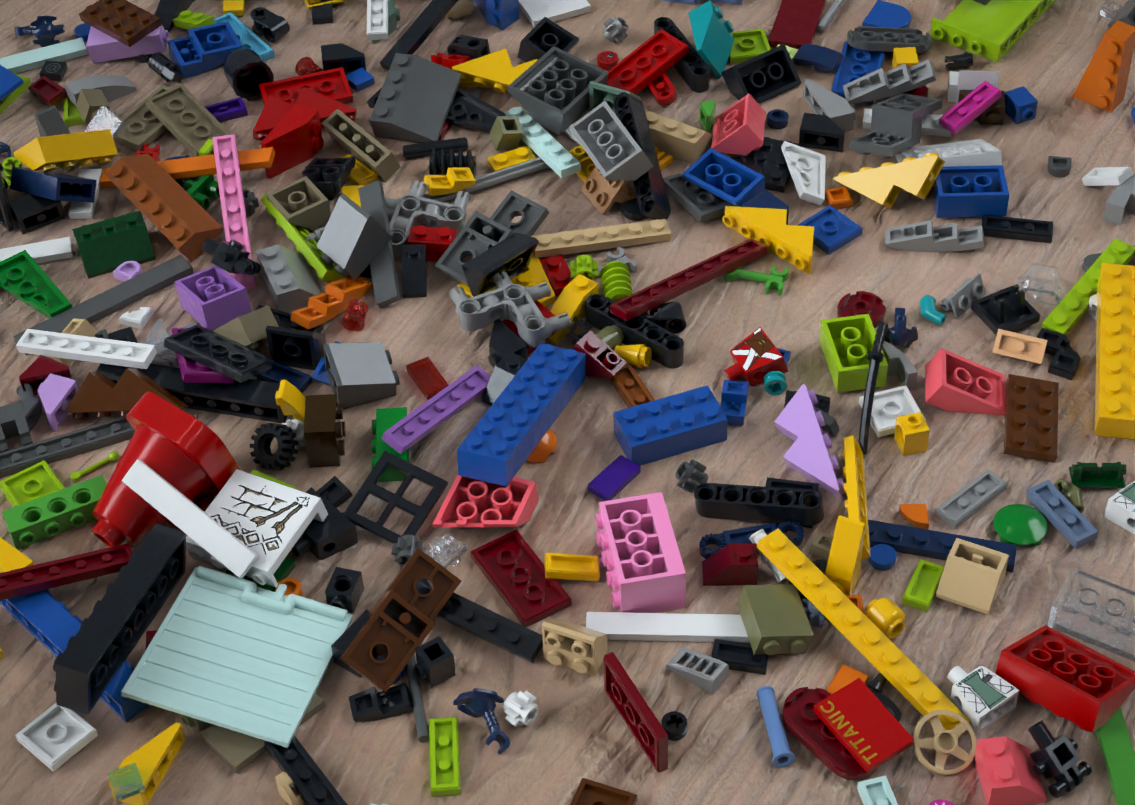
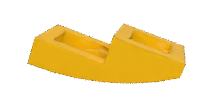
(454, 181)

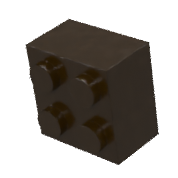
(324, 430)

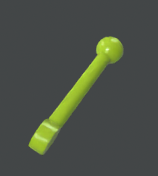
(76, 476)

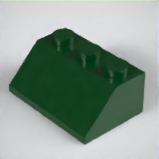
(112, 242)

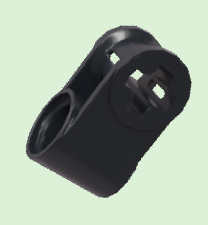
(268, 24)
(668, 316)

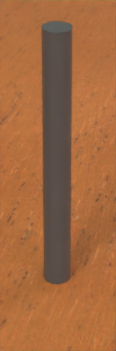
(417, 701)

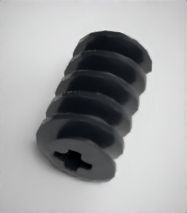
(441, 162)

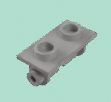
(961, 301)

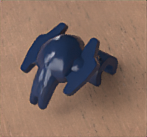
(44, 30)
(899, 334)
(482, 702)

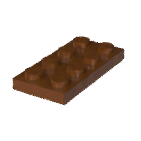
(120, 20)
(1031, 418)

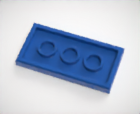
(855, 65)

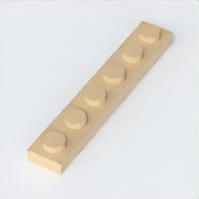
(602, 238)

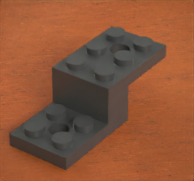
(895, 125)
(485, 232)

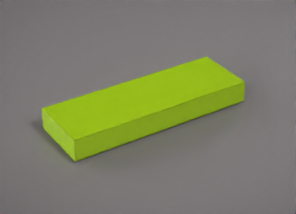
(444, 756)

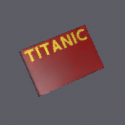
(863, 725)

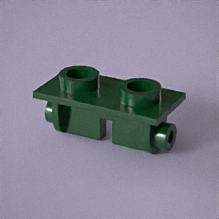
(1091, 476)

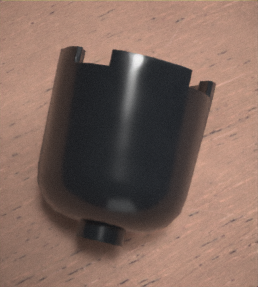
(245, 72)

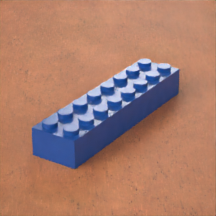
(521, 415)

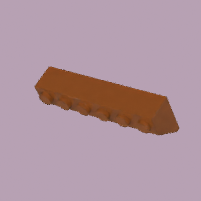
(164, 203)

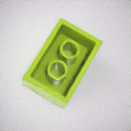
(846, 349)

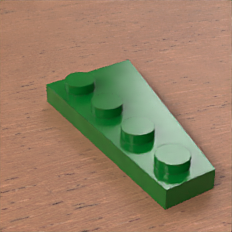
(30, 284)

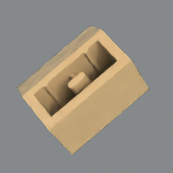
(972, 576)
(573, 646)

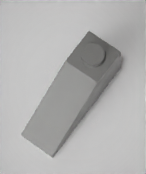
(830, 104)

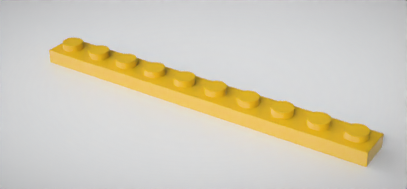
(858, 628)

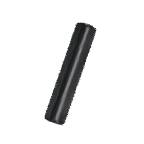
(425, 149)

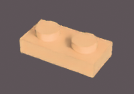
(1020, 346)

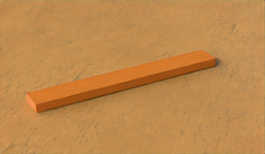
(206, 165)

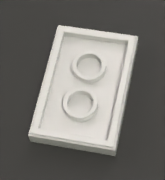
(553, 9)

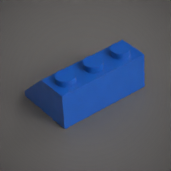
(725, 177)
(971, 191)

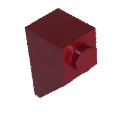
(732, 566)

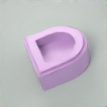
(127, 270)

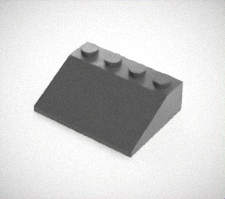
(556, 89)
(414, 100)

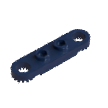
(742, 535)

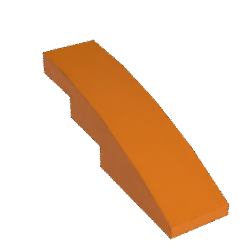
(331, 302)

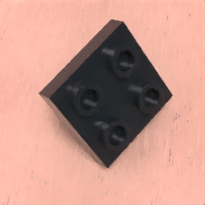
(1005, 310)

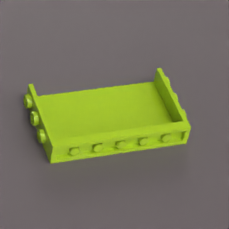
(988, 28)

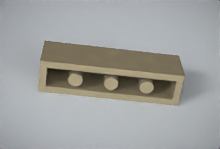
(361, 145)

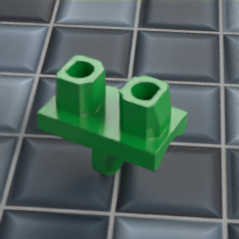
(202, 190)

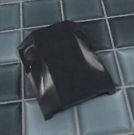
(329, 174)

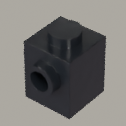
(434, 662)

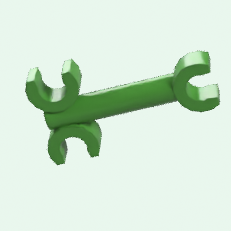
(773, 280)

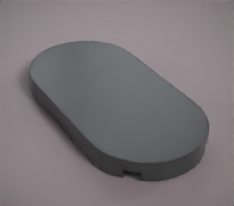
(888, 38)

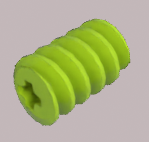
(615, 281)

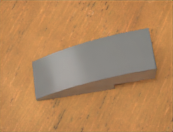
(111, 85)
(1120, 202)

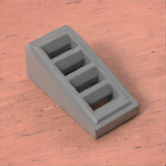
(701, 679)

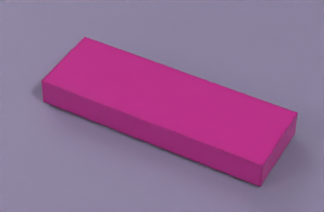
(970, 107)

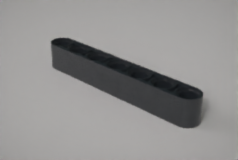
(650, 186)

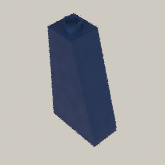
(53, 185)

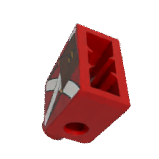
(755, 358)

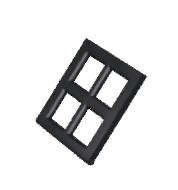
(395, 500)

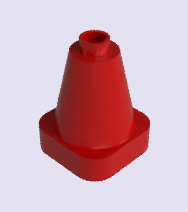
(176, 449)

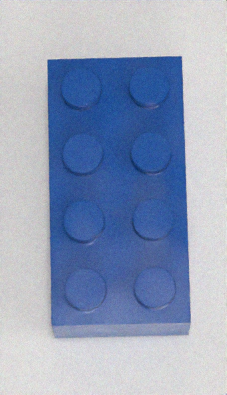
(670, 426)

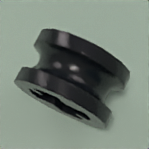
(681, 723)

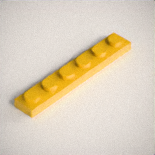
(855, 487)

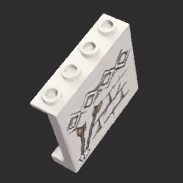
(263, 518)

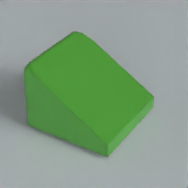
(707, 114)

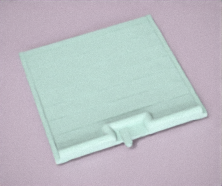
(239, 656)

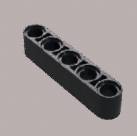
(691, 66)
(665, 346)
(759, 503)

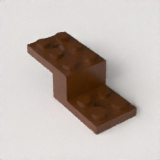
(400, 620)

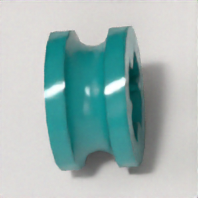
(779, 387)

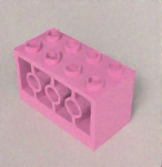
(640, 554)

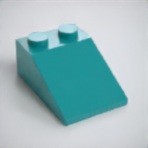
(712, 36)

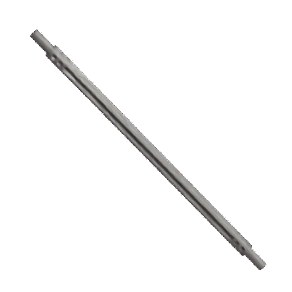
(481, 183)

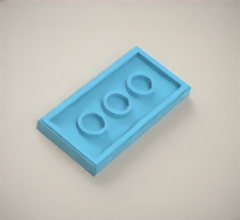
(246, 37)

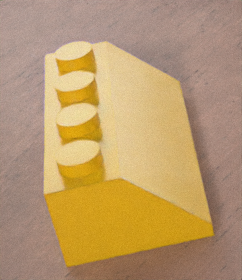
(68, 150)

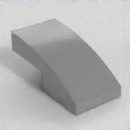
(900, 365)

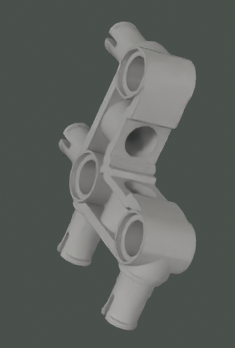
(416, 211)
(509, 303)

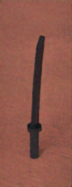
(875, 357)

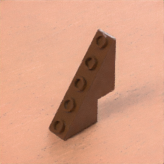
(103, 395)

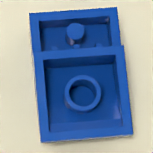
(203, 48)

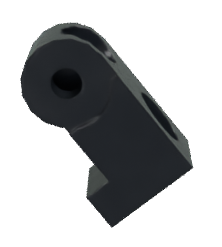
(469, 46)

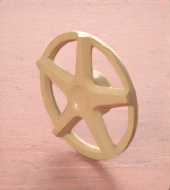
(944, 742)

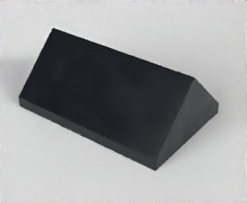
(507, 256)

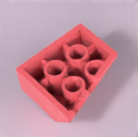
(487, 504)

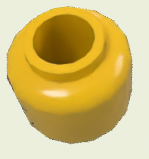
(886, 616)

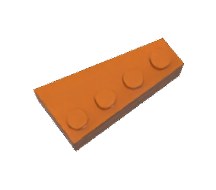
(1109, 69)

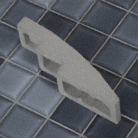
(890, 83)
(926, 238)

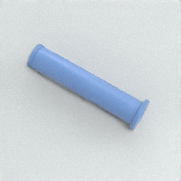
(782, 755)

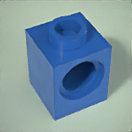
(1020, 105)

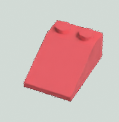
(963, 385)

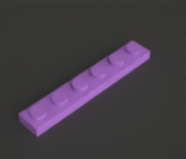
(436, 410)

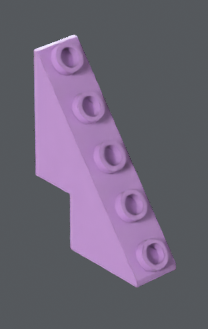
(810, 451)

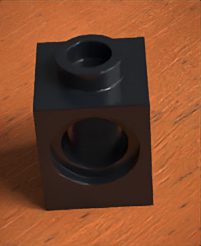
(344, 589)

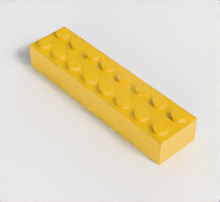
(1115, 352)

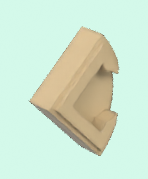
(284, 788)

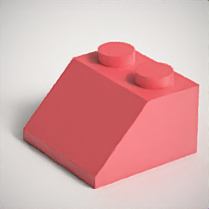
(1007, 772)

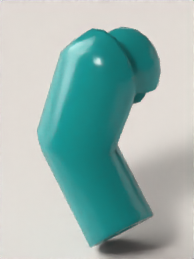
(928, 310)

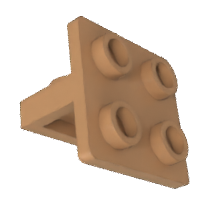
(604, 192)

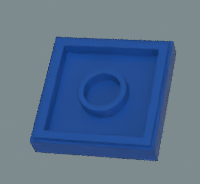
(832, 229)

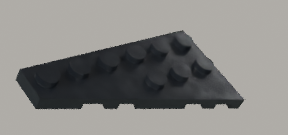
(465, 111)

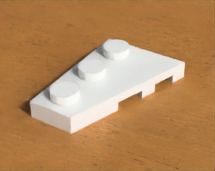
(806, 171)

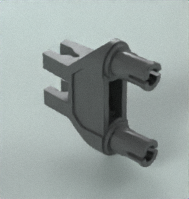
(19, 417)

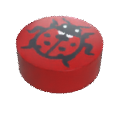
(607, 60)

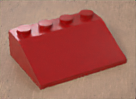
(1066, 677)

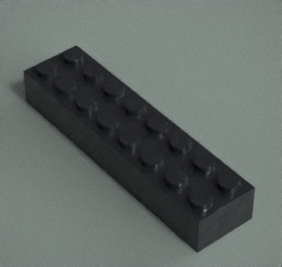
(119, 619)

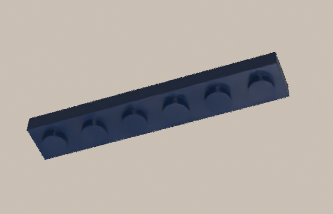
(929, 542)

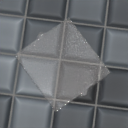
(104, 120)

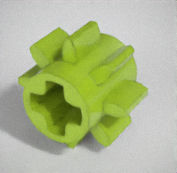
(585, 266)

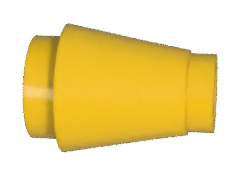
(636, 355)

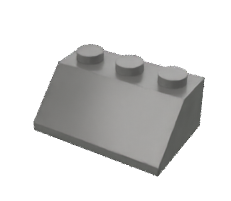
(287, 277)

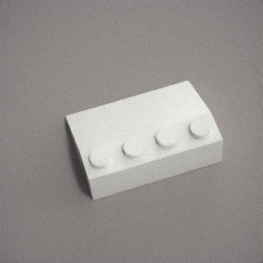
(960, 153)

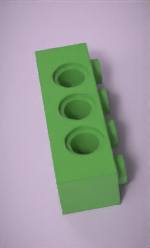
(54, 512)

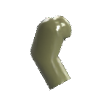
(1071, 492)

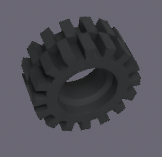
(285, 449)

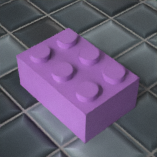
(212, 297)

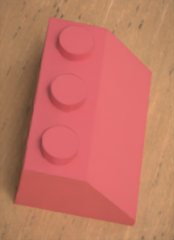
(739, 128)

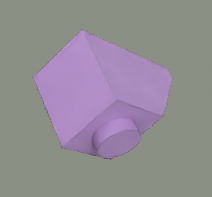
(55, 396)

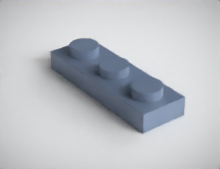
(1062, 514)

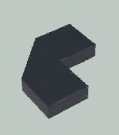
(1065, 359)

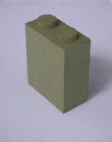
(774, 619)

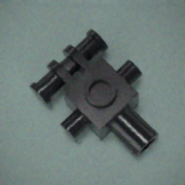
(231, 257)
(1057, 759)

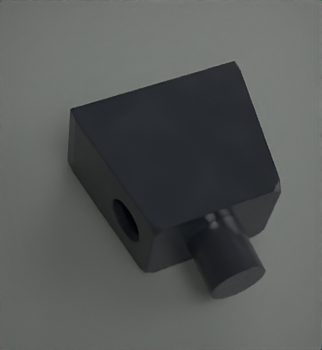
(327, 537)

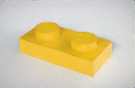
(510, 158)

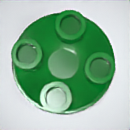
(1020, 525)

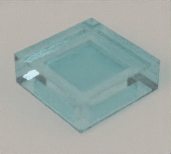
(126, 782)

